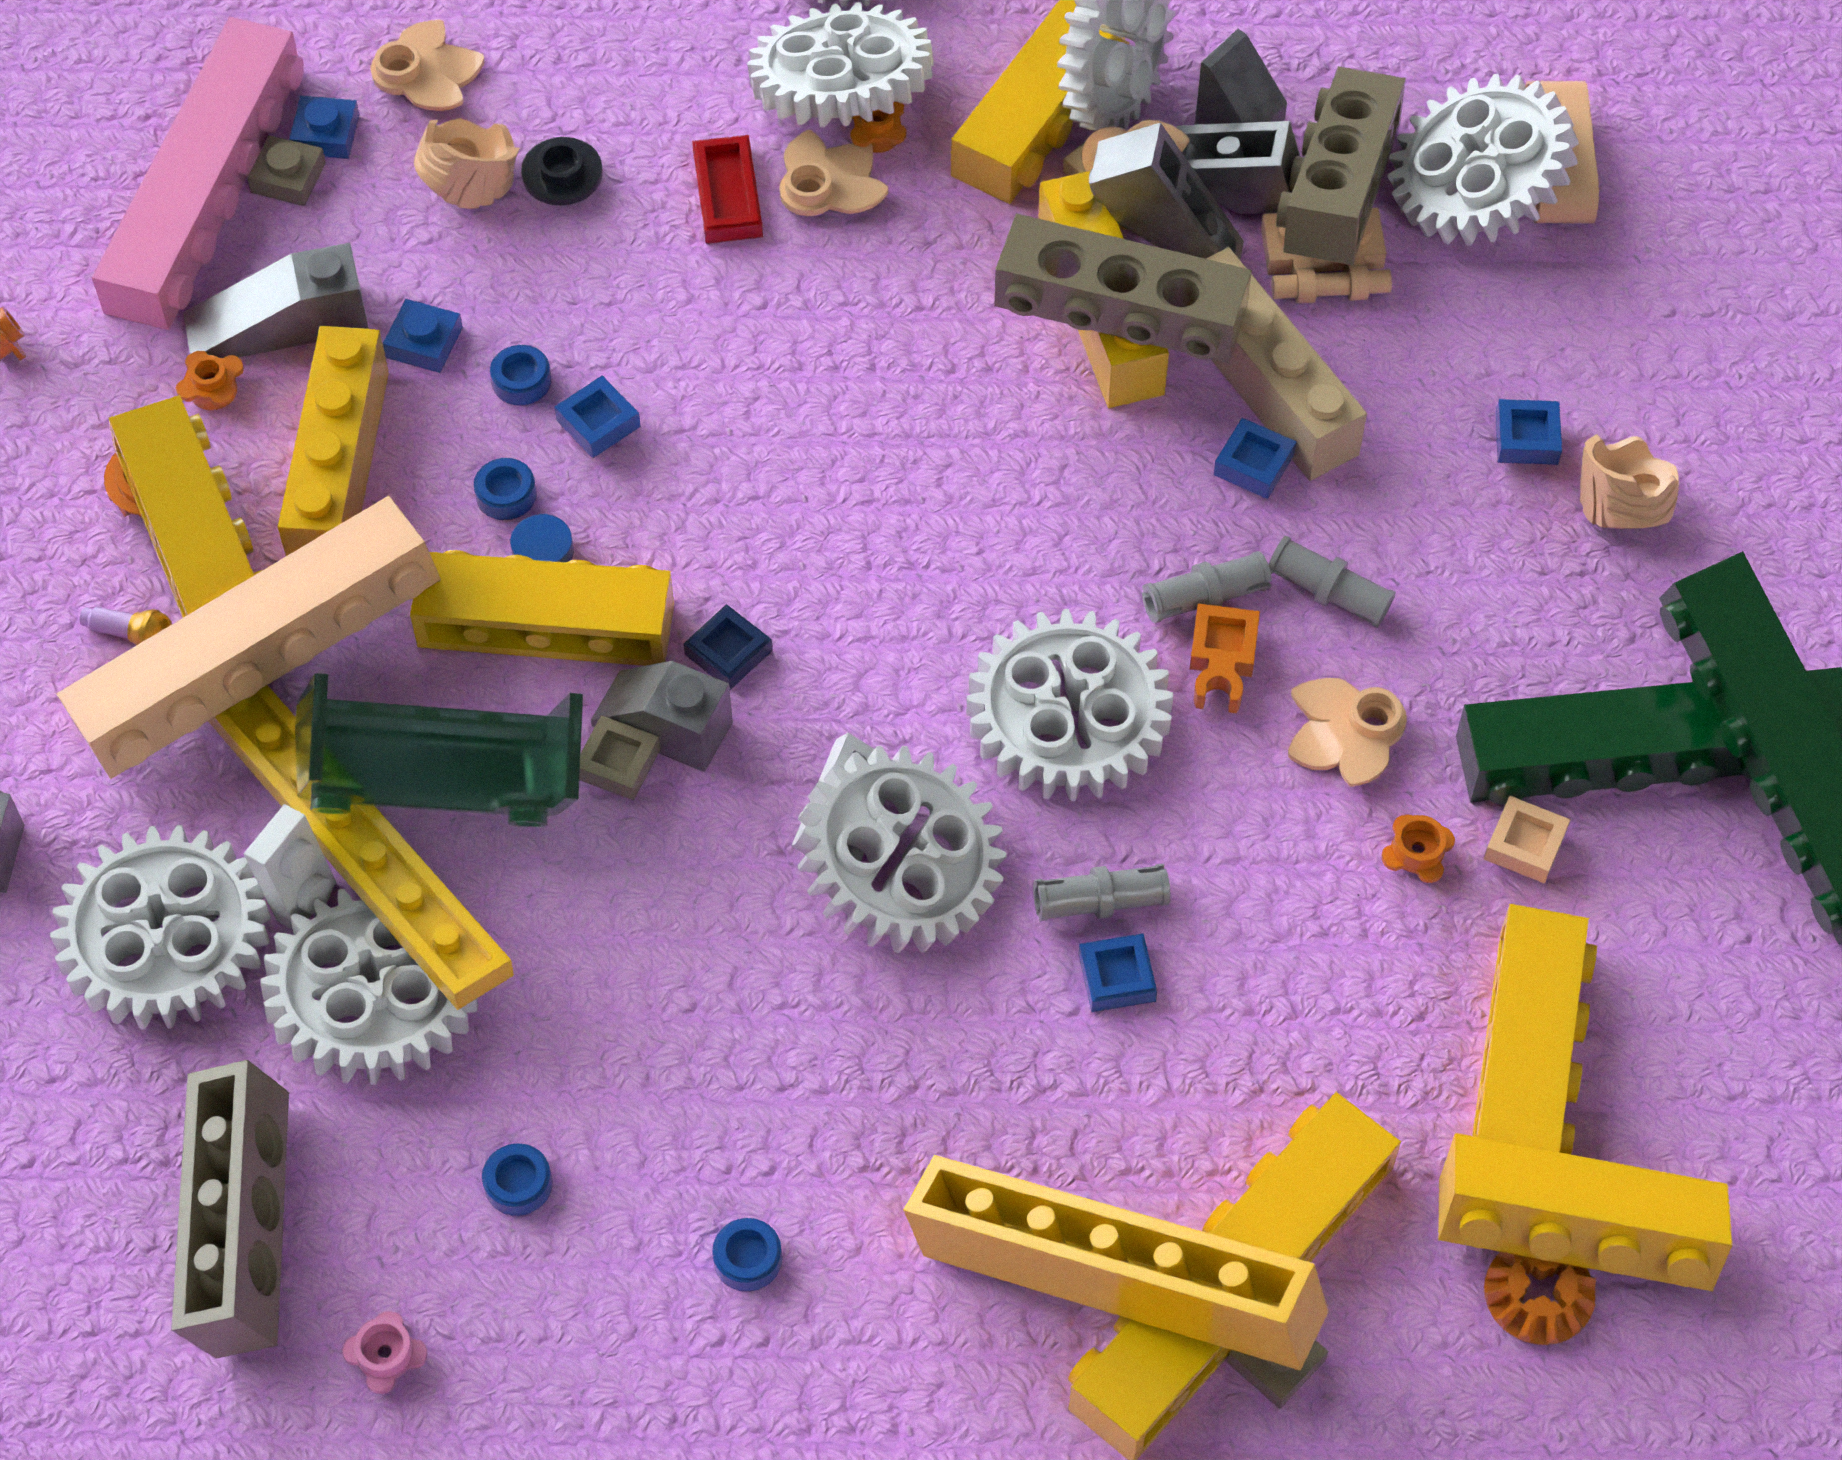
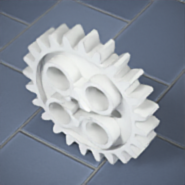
(840, 64)
(1107, 76)
(1483, 159)
(1124, 691)
(849, 813)
(163, 976)
(364, 985)

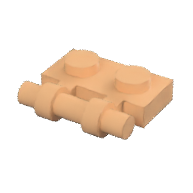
(1306, 285)

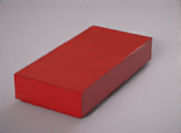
(727, 189)

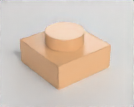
(1527, 839)

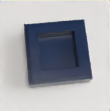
(728, 646)

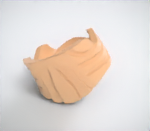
(466, 162)
(1626, 485)

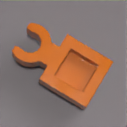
(1223, 651)

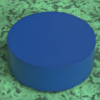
(520, 375)
(505, 489)
(543, 539)
(517, 1179)
(747, 1254)

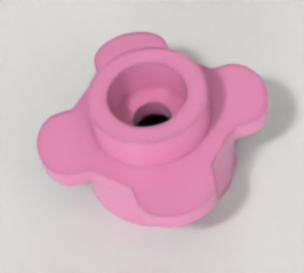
(381, 1332)

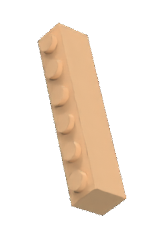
(249, 636)

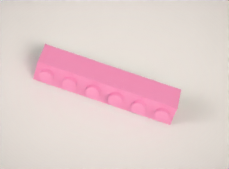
(198, 174)

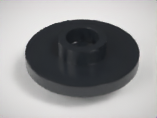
(561, 171)

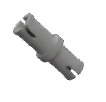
(1331, 581)
(1206, 586)
(1101, 892)

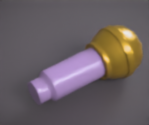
(135, 626)

